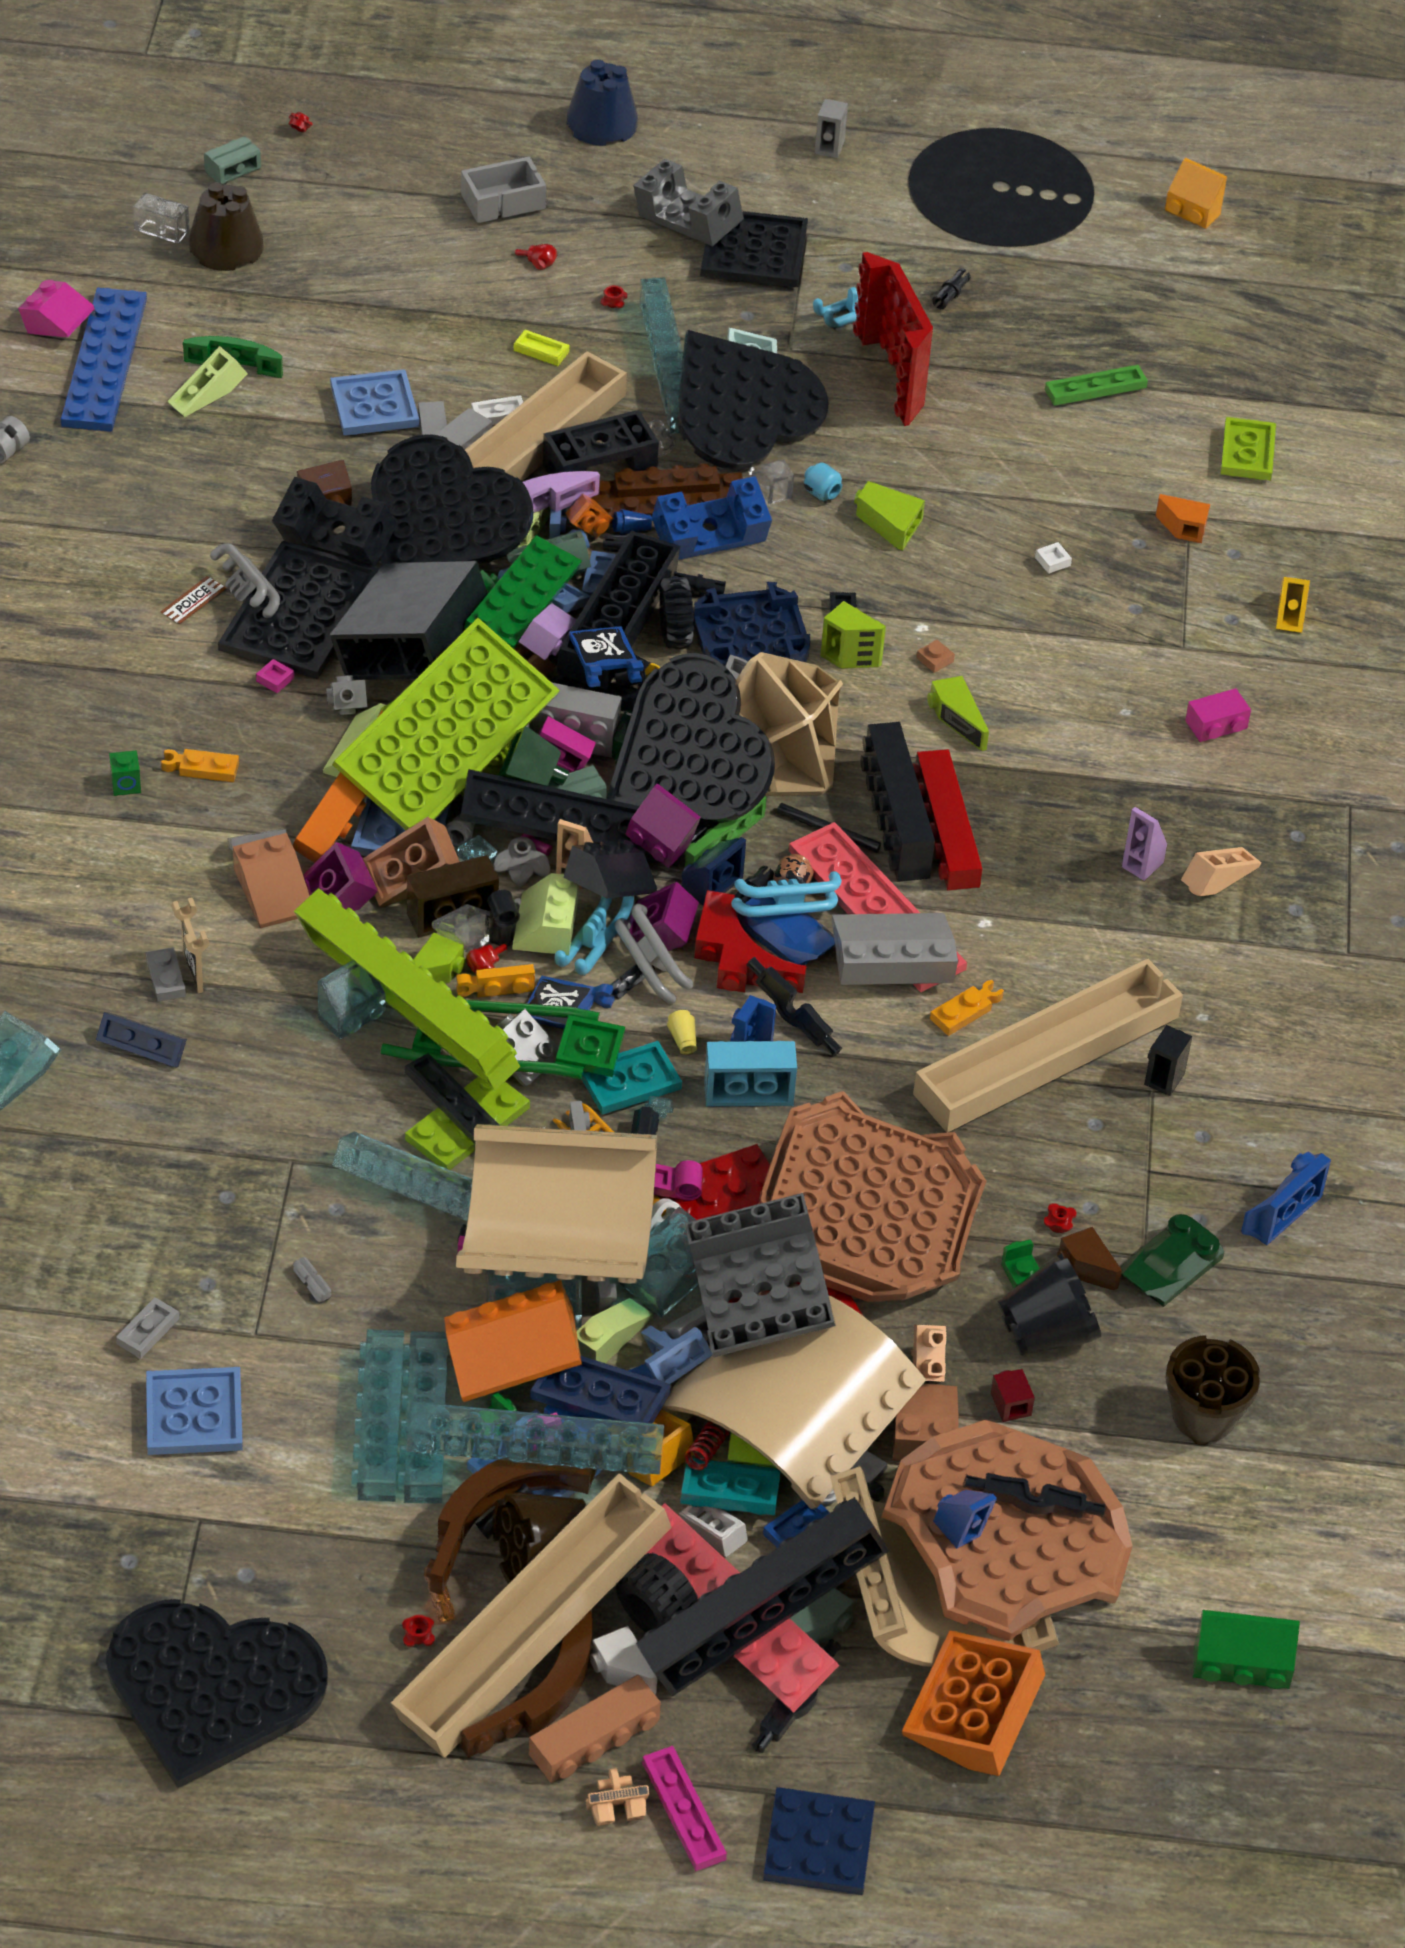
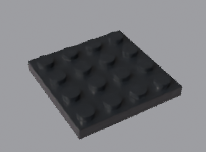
(759, 251)

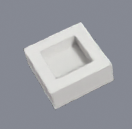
(1053, 557)

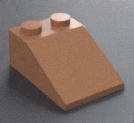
(413, 851)
(270, 878)
(925, 1415)

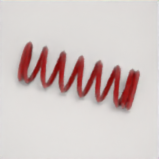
(706, 1455)

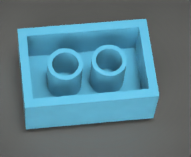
(750, 1073)

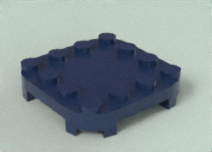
(751, 624)

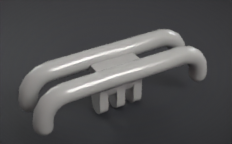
(247, 579)
(651, 952)

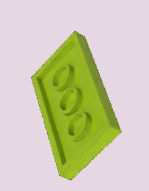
(445, 1143)

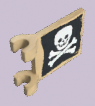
(191, 946)

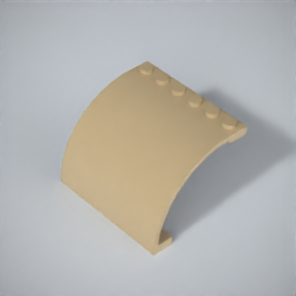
(560, 1203)
(806, 1398)
(904, 1594)

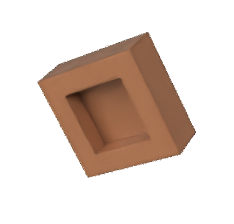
(935, 656)

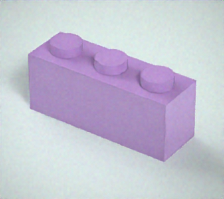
(547, 631)

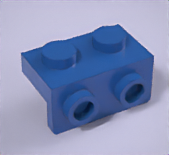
(754, 1021)

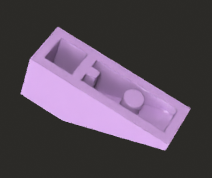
(1144, 845)

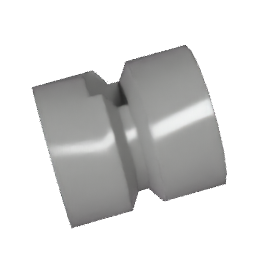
(12, 437)

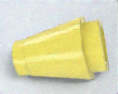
(682, 1028)

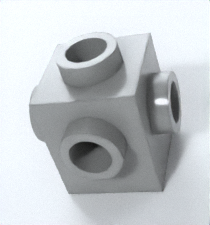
(357, 694)

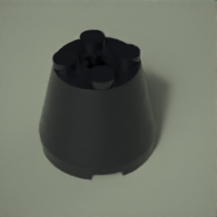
(1049, 1310)

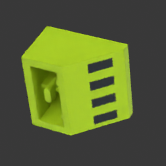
(852, 638)

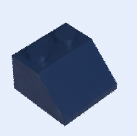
(715, 869)

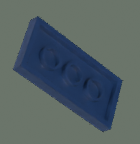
(603, 1392)

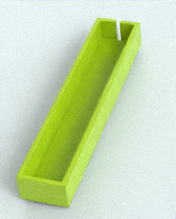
(410, 989)

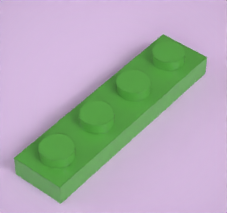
(1096, 385)
(724, 832)

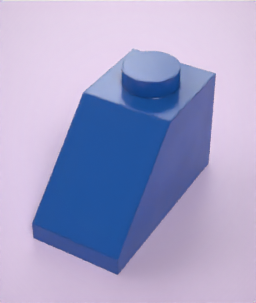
(964, 1515)

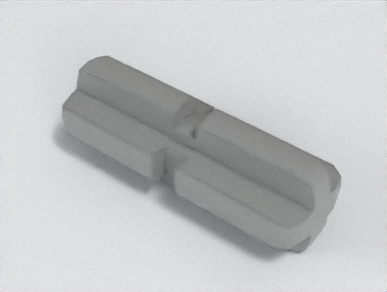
(308, 1276)

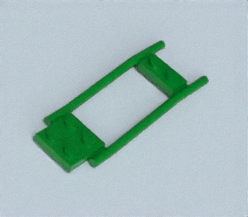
(585, 1043)

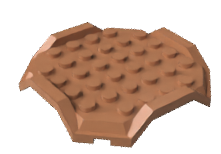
(879, 1198)
(1022, 1560)

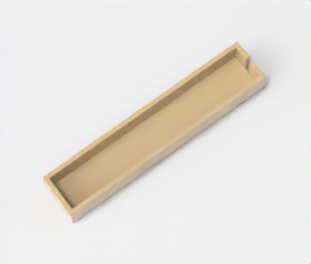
(571, 398)
(1047, 1045)
(531, 1615)

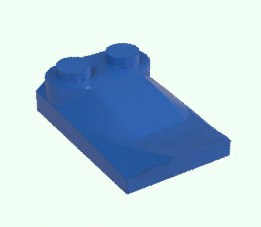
(789, 936)
(1292, 1198)

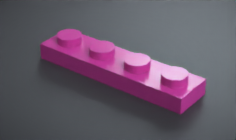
(684, 1808)

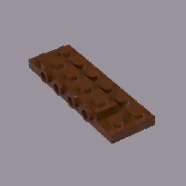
(639, 489)

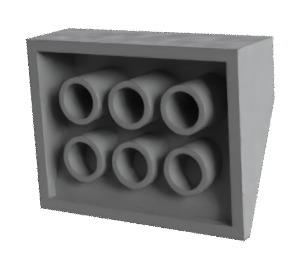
(894, 948)

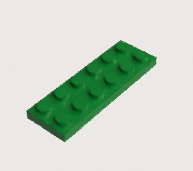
(525, 590)

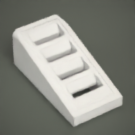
(724, 1541)

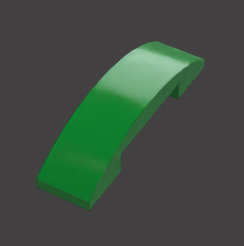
(245, 352)

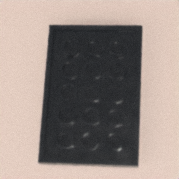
(313, 599)

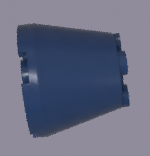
(602, 105)

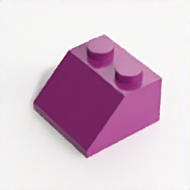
(663, 826)
(343, 875)
(670, 914)

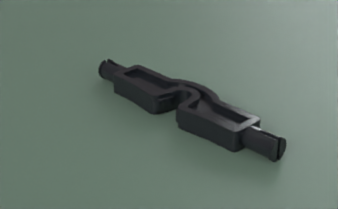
(783, 996)
(1052, 1498)
(781, 1717)

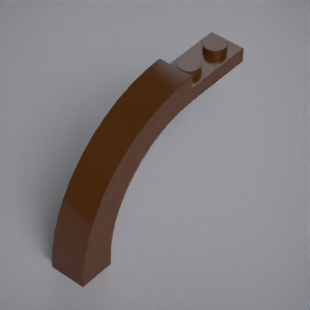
(480, 1494)
(542, 1704)

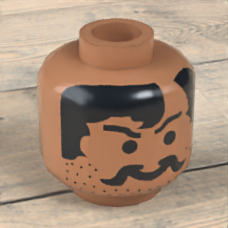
(794, 867)

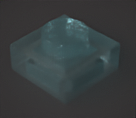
(476, 848)

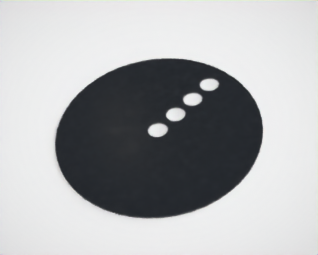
(956, 192)

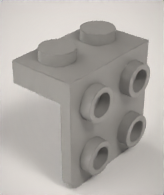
(529, 1042)

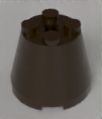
(225, 229)
(1210, 1387)
(527, 1525)

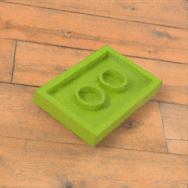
(1248, 448)

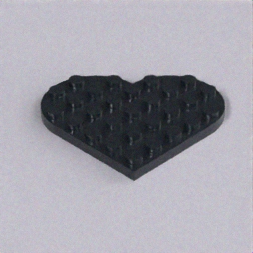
(744, 401)
(447, 505)
(694, 742)
(212, 1686)

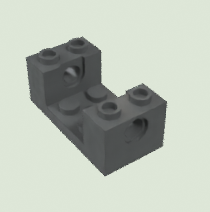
(667, 201)

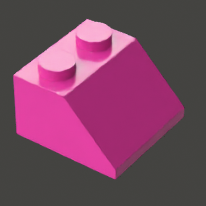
(54, 309)

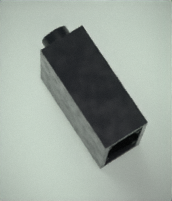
(407, 618)

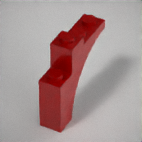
(725, 941)

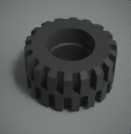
(654, 1592)

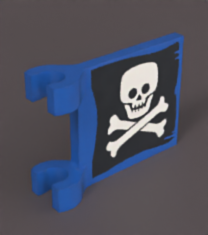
(605, 650)
(566, 993)

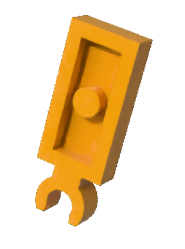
(201, 764)
(497, 981)
(965, 1008)

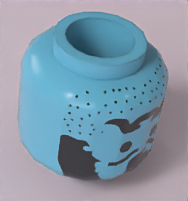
(823, 481)

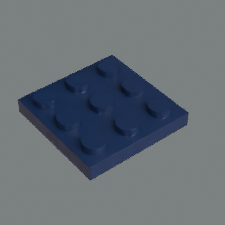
(819, 1841)

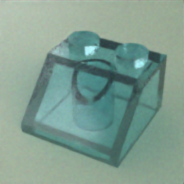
(349, 999)

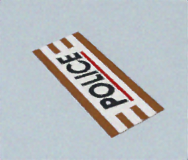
(193, 600)

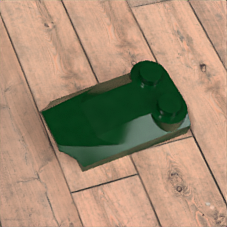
(1173, 1259)

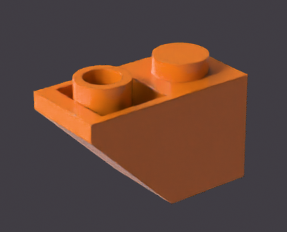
(589, 516)
(1183, 517)

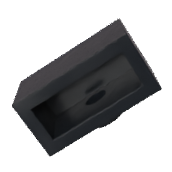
(1168, 1060)

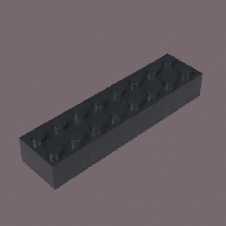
(622, 598)
(762, 1596)

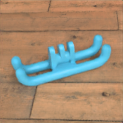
(829, 310)
(788, 897)
(594, 935)

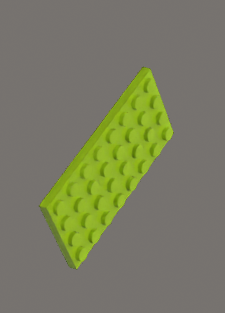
(445, 723)

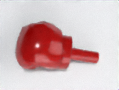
(540, 255)
(484, 957)

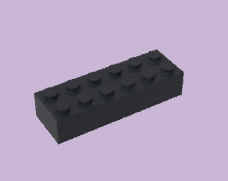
(897, 801)

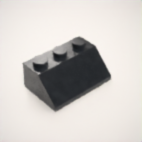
(610, 869)

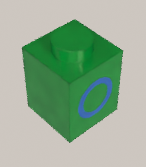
(125, 773)

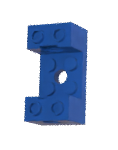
(738, 520)

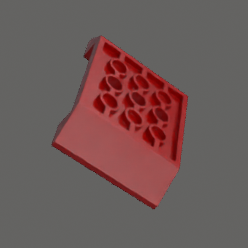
(895, 318)

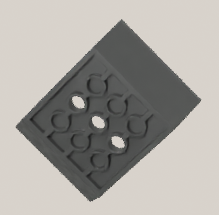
(757, 1252)

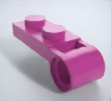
(679, 1182)

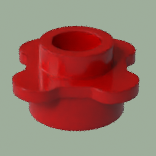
(299, 122)
(613, 297)
(1060, 1218)
(418, 1623)

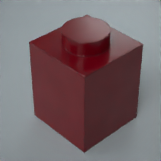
(1012, 1395)

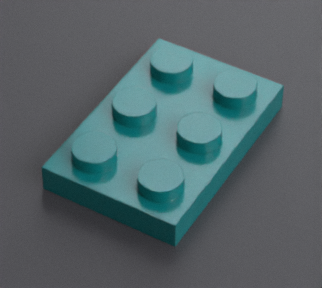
(637, 1075)
(731, 1487)

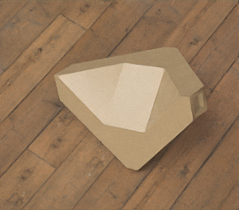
(798, 713)

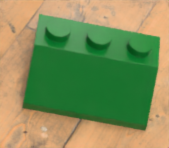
(1245, 1649)

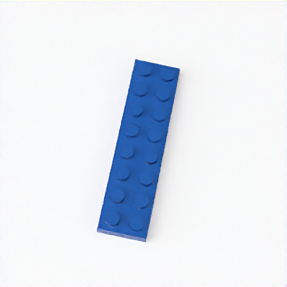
(104, 359)

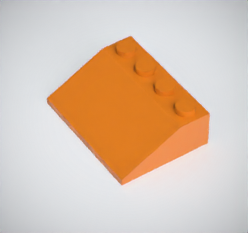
(513, 1340)
(976, 1701)

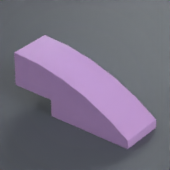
(561, 489)

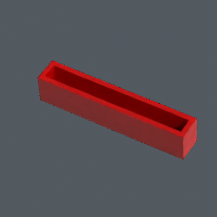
(949, 820)

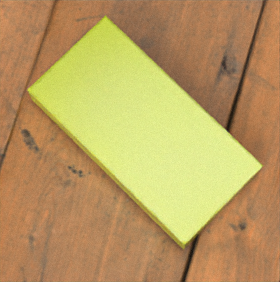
(541, 347)

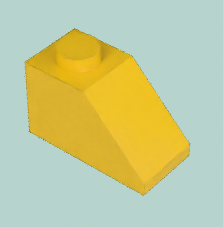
(1292, 604)

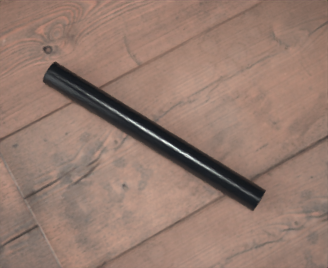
(819, 823)

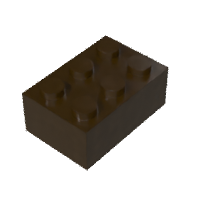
(447, 889)

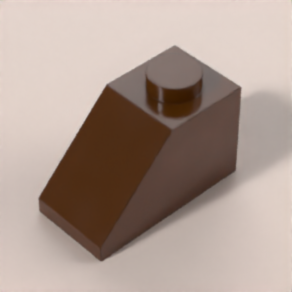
(1091, 1259)

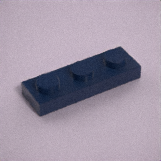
(141, 1039)

